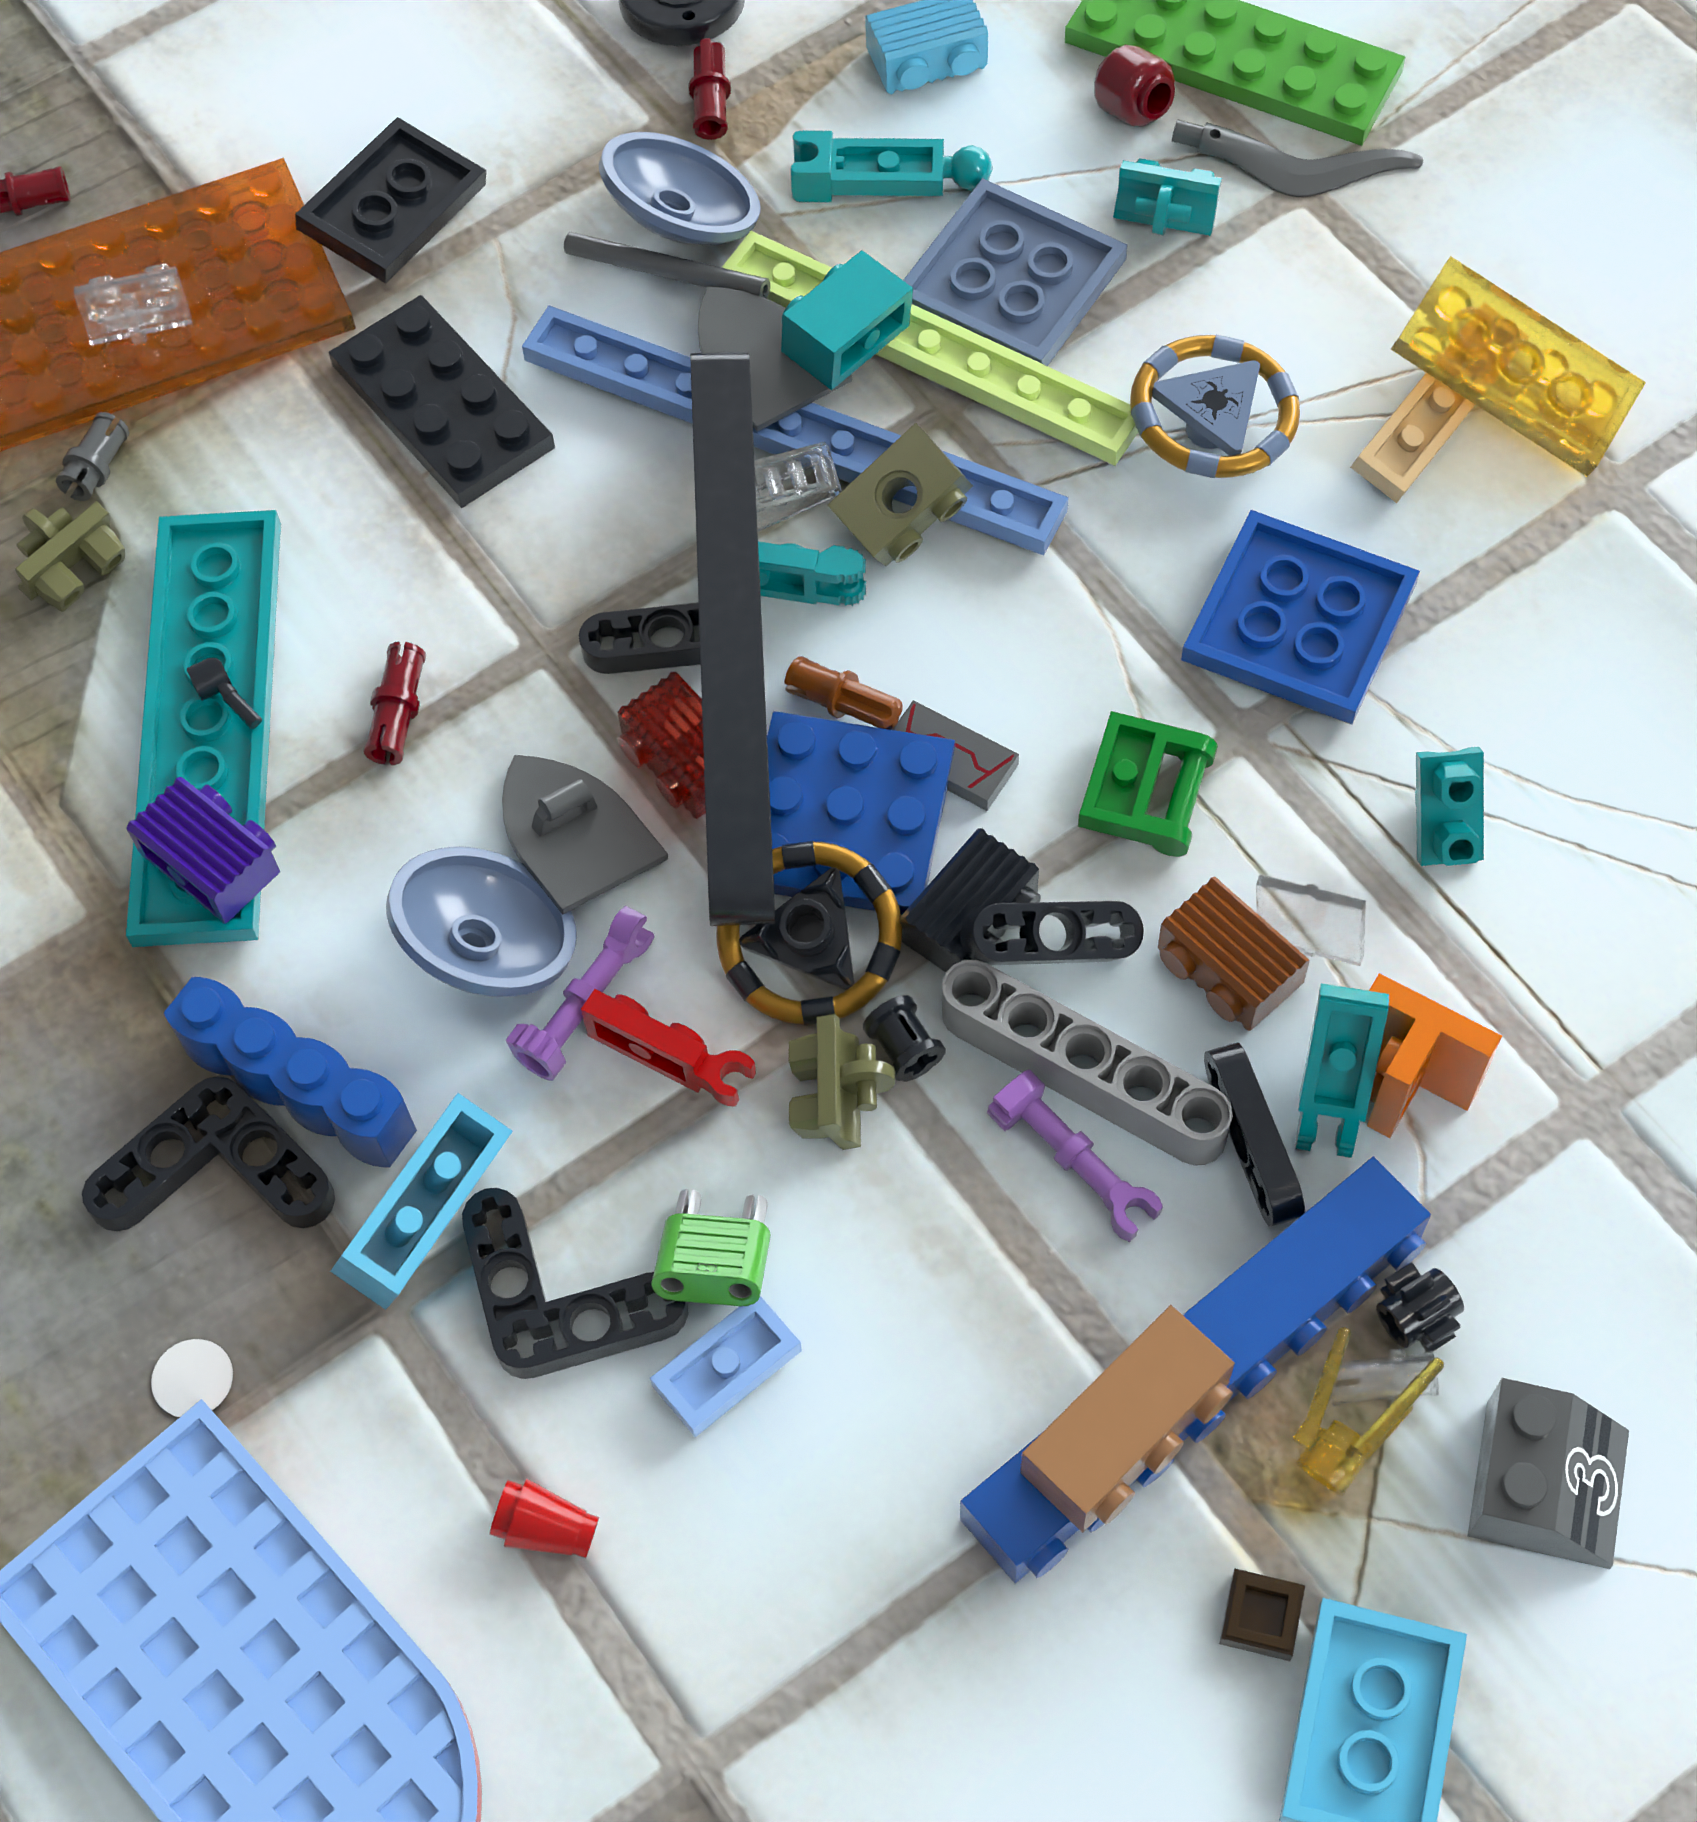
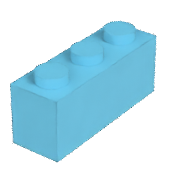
(421, 1201)

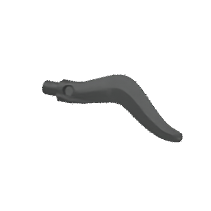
(1285, 172)

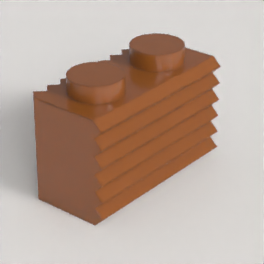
(1231, 955)

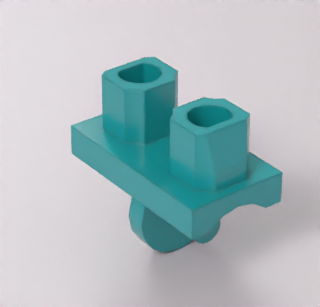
(1167, 197)
(1450, 807)

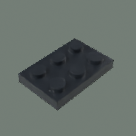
(390, 200)

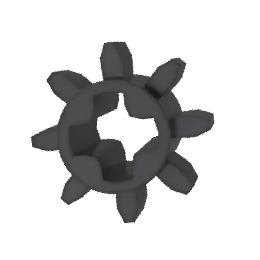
(1420, 1307)

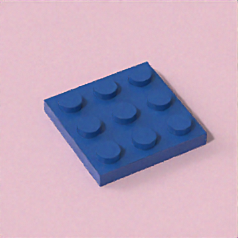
(1300, 616)
(860, 791)

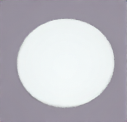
(191, 1373)

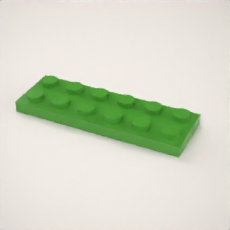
(1251, 58)

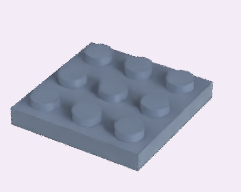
(1014, 271)

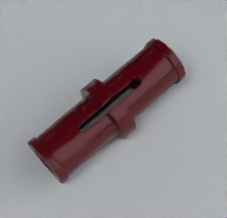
(395, 703)

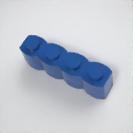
(291, 1071)

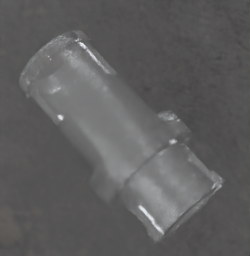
(1381, 1377)

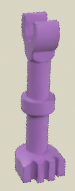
(541, 1050)
(1023, 1100)

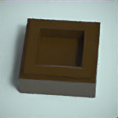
(1262, 1614)

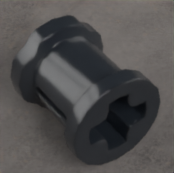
(904, 1038)

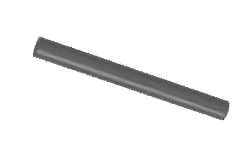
(663, 265)

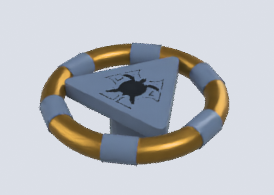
(1213, 406)

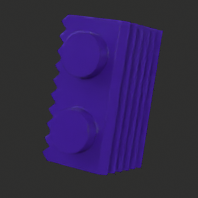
(204, 848)

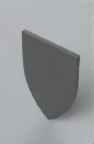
(747, 322)
(573, 831)

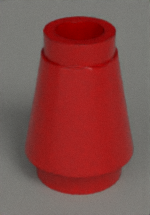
(542, 1521)

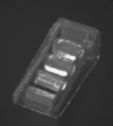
(791, 464)

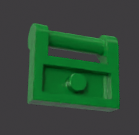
(1127, 776)

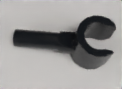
(211, 679)

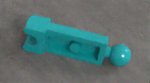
(880, 166)

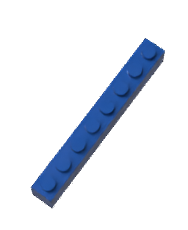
(1255, 1319)

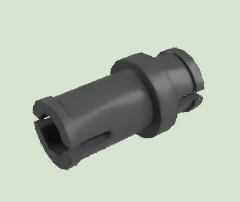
(91, 459)

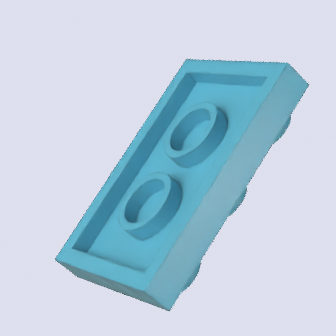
(1373, 1719)

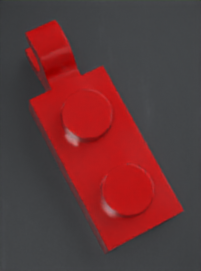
(665, 1049)

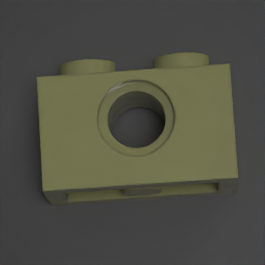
(868, 499)

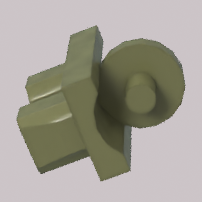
(58, 545)
(846, 1083)

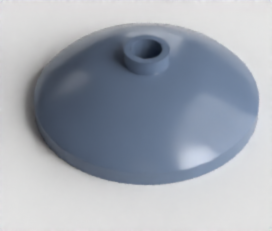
(678, 189)
(479, 922)

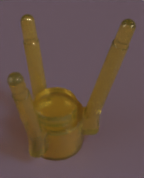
(1339, 1453)

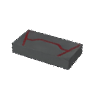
(978, 763)

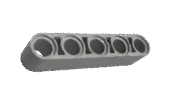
(1098, 1088)

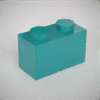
(845, 319)

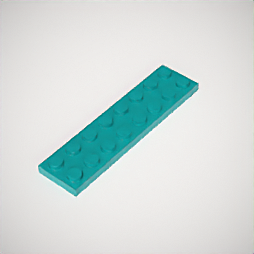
(218, 602)

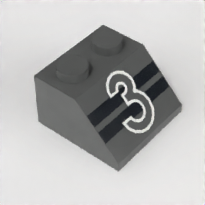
(1549, 1474)

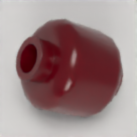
(1134, 85)

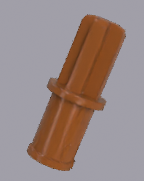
(842, 693)

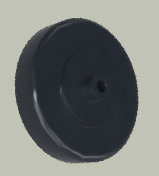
(680, 20)

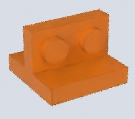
(1425, 1049)

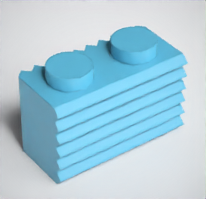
(926, 42)

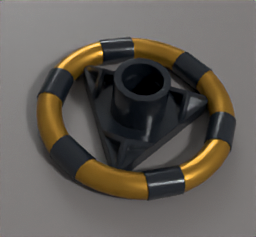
(814, 937)

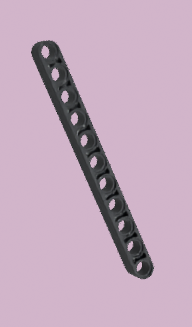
(731, 644)

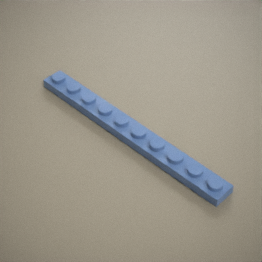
(662, 381)

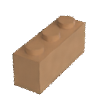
(1128, 1420)

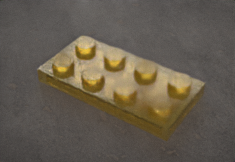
(1518, 366)

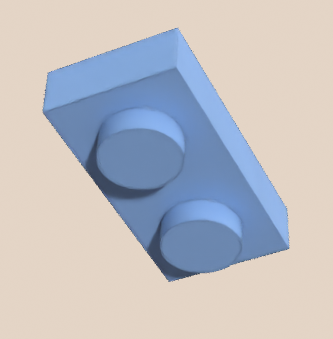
(725, 1365)

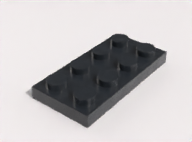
(442, 400)

